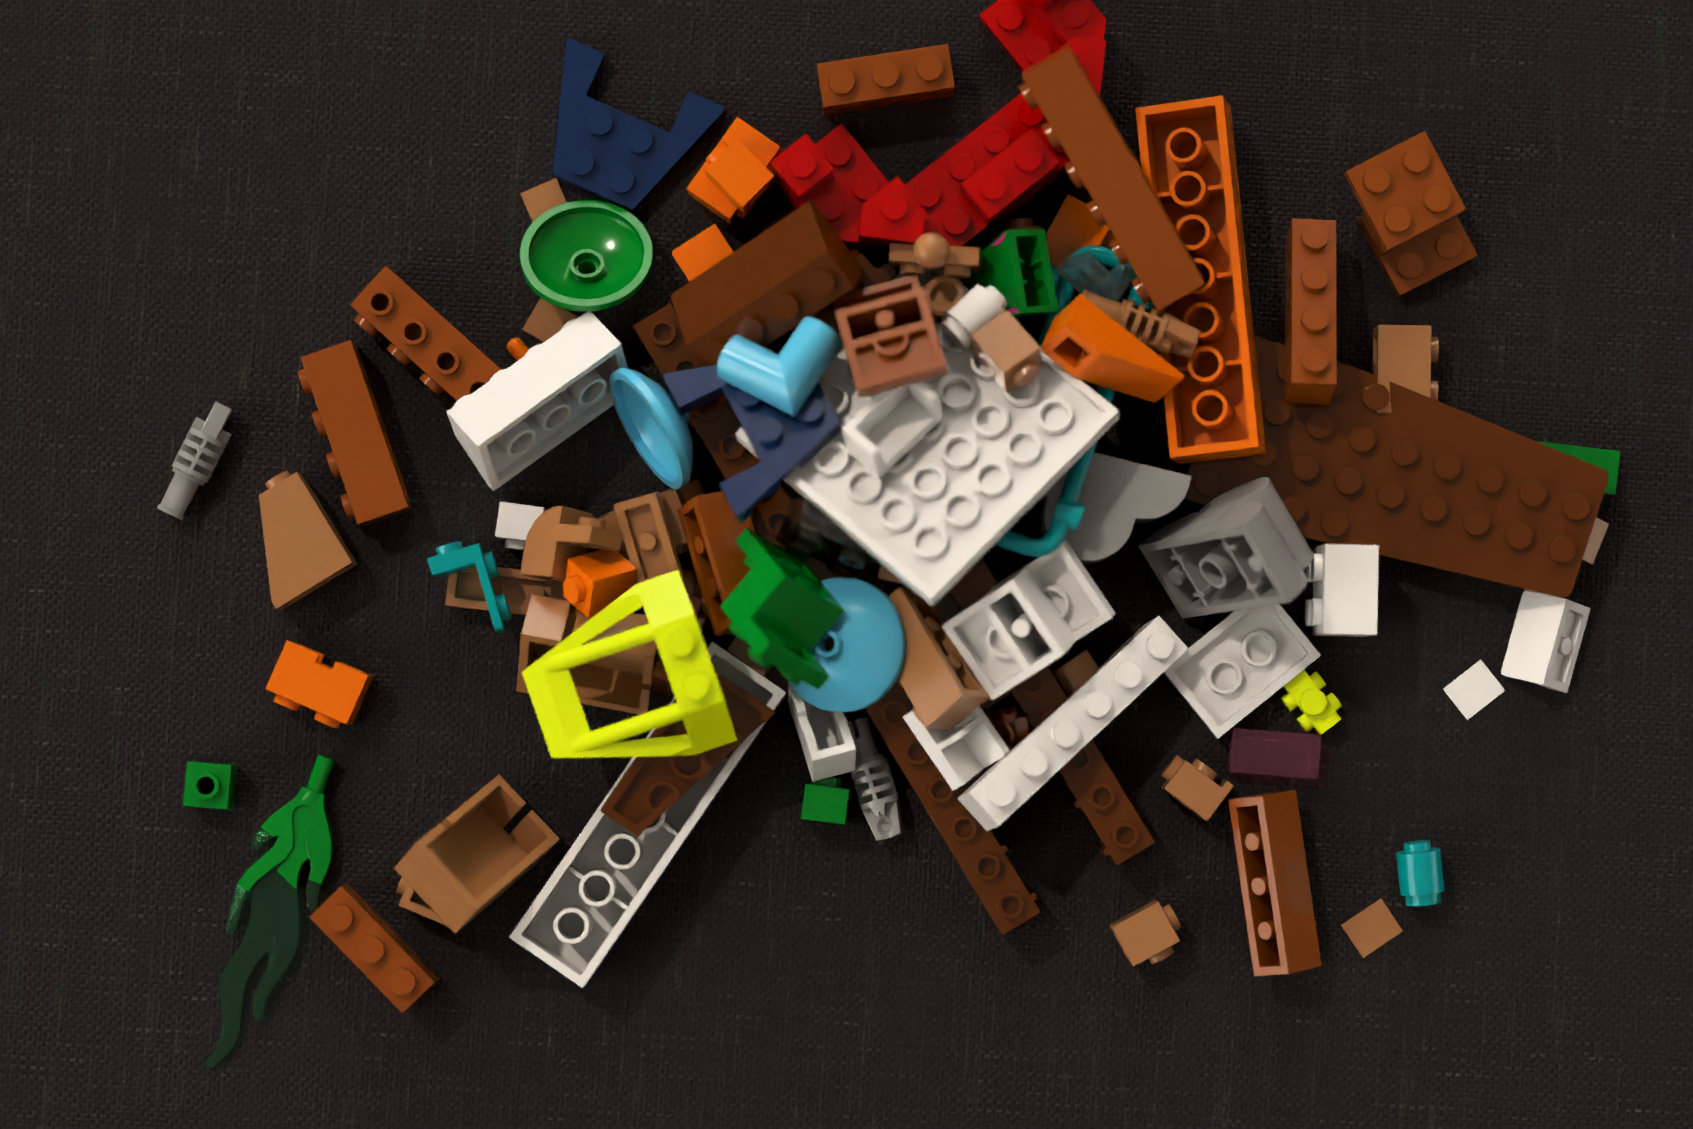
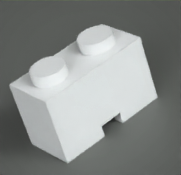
(823, 738)

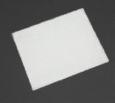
(1474, 689)

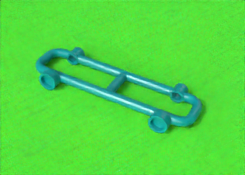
(1068, 511)

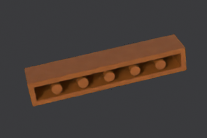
(1112, 178)

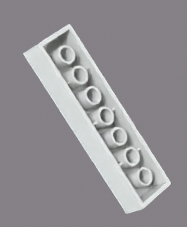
(613, 869)

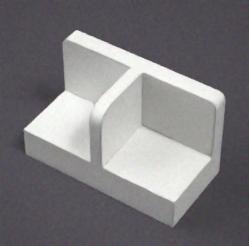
(961, 750)

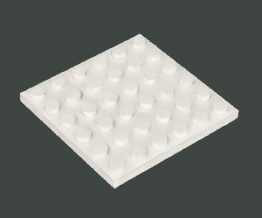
(964, 476)

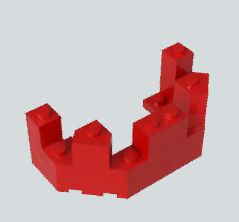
(976, 179)

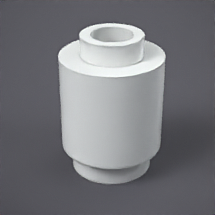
(972, 313)

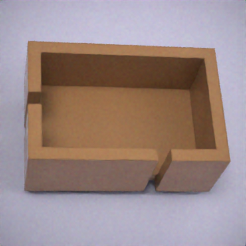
(611, 682)
(472, 857)

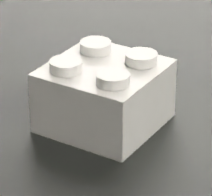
(1343, 590)

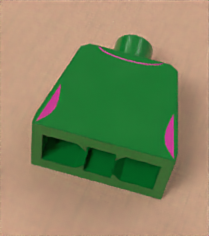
(1021, 271)

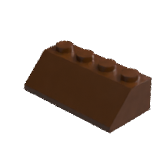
(766, 285)

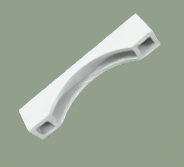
(1073, 724)

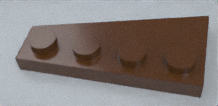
(659, 781)

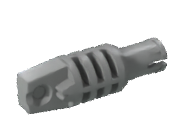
(196, 460)
(874, 783)

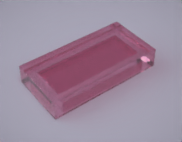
(1274, 753)

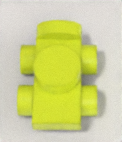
(1317, 709)

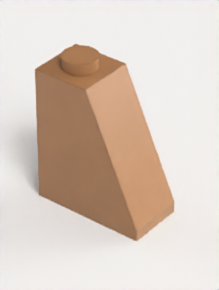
(299, 540)

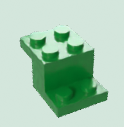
(781, 610)

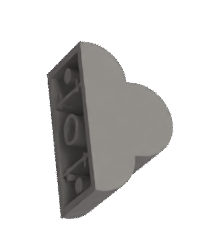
(1114, 499)
(1231, 553)

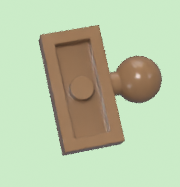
(934, 253)

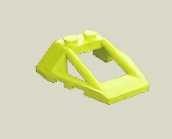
(686, 664)

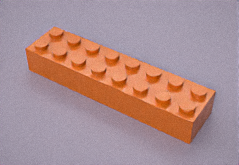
(1193, 171)

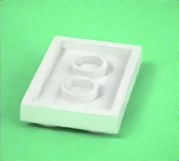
(1240, 665)

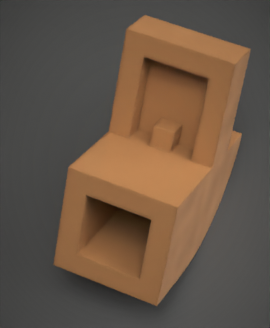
(562, 535)

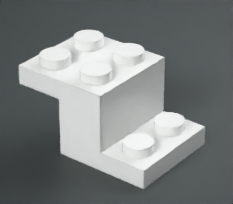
(1028, 620)

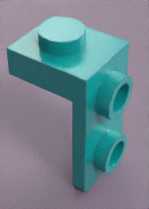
(454, 558)

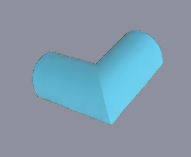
(782, 378)

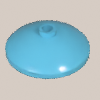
(654, 425)
(866, 649)

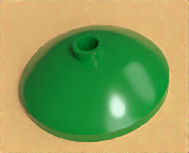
(584, 239)

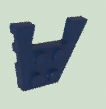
(612, 150)
(775, 436)

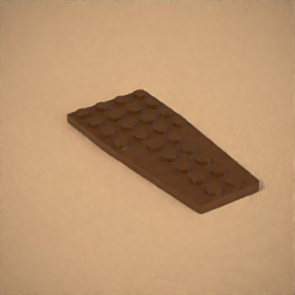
(1417, 481)

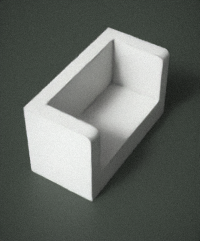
(891, 426)

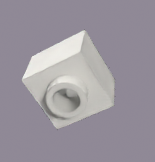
(515, 522)

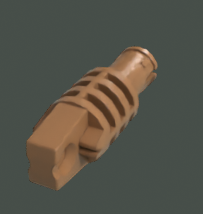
(1157, 330)

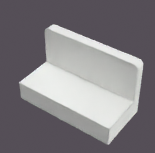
(1545, 640)

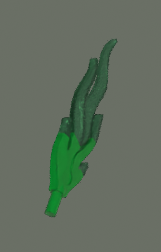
(273, 888)

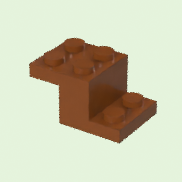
(1411, 214)
(889, 335)

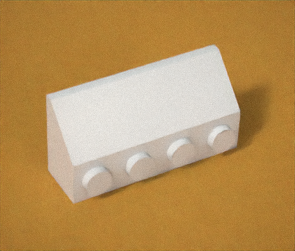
(538, 400)

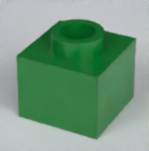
(224, 785)
(825, 801)

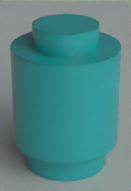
(1420, 873)

